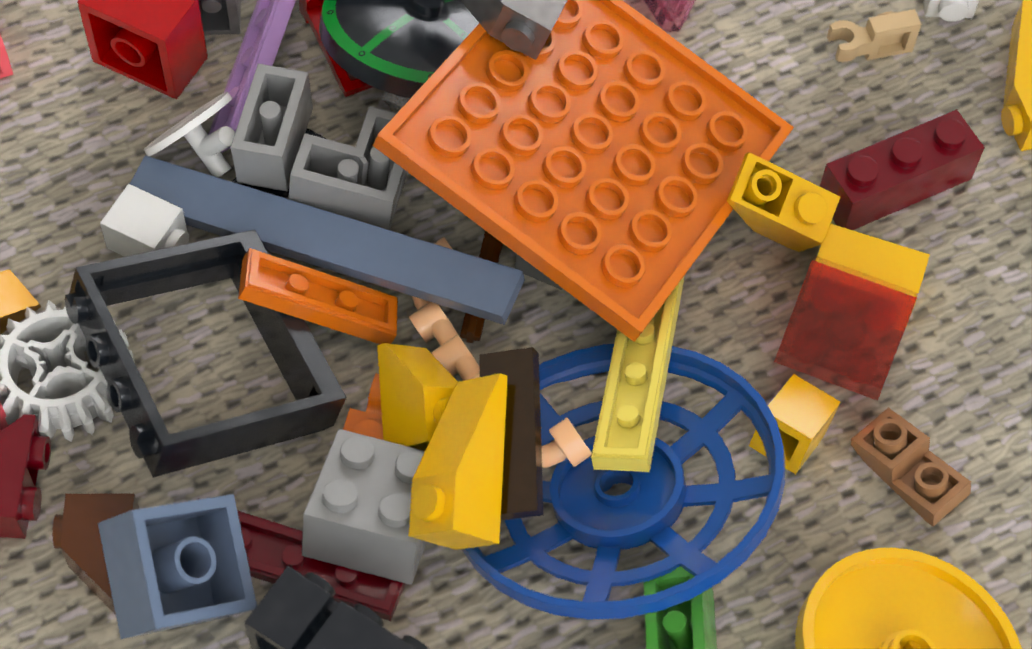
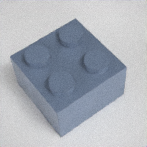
(176, 565)

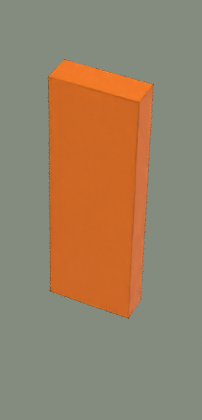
(318, 297)

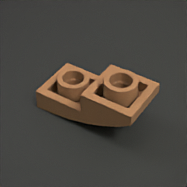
(903, 461)

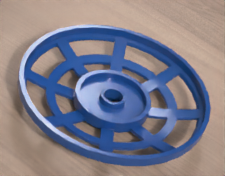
(650, 504)

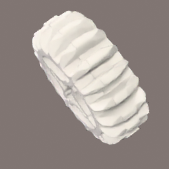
(64, 386)

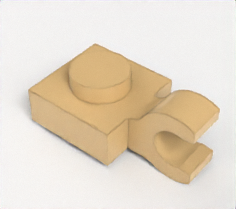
(882, 37)

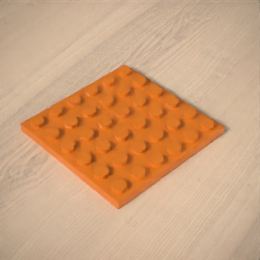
(593, 158)

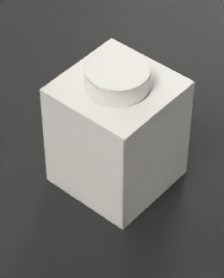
(143, 223)

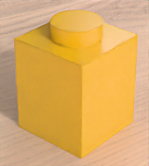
(802, 420)

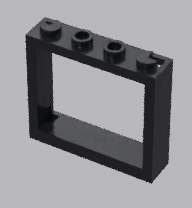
(176, 268)

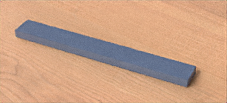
(336, 241)

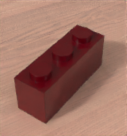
(902, 170)

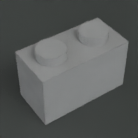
(272, 127)

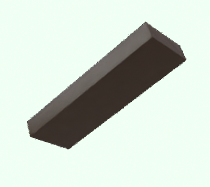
(522, 444)

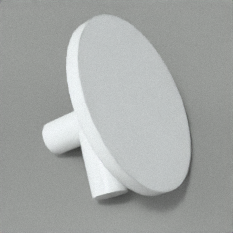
(206, 146)

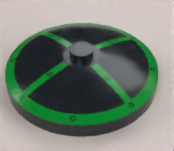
(393, 41)

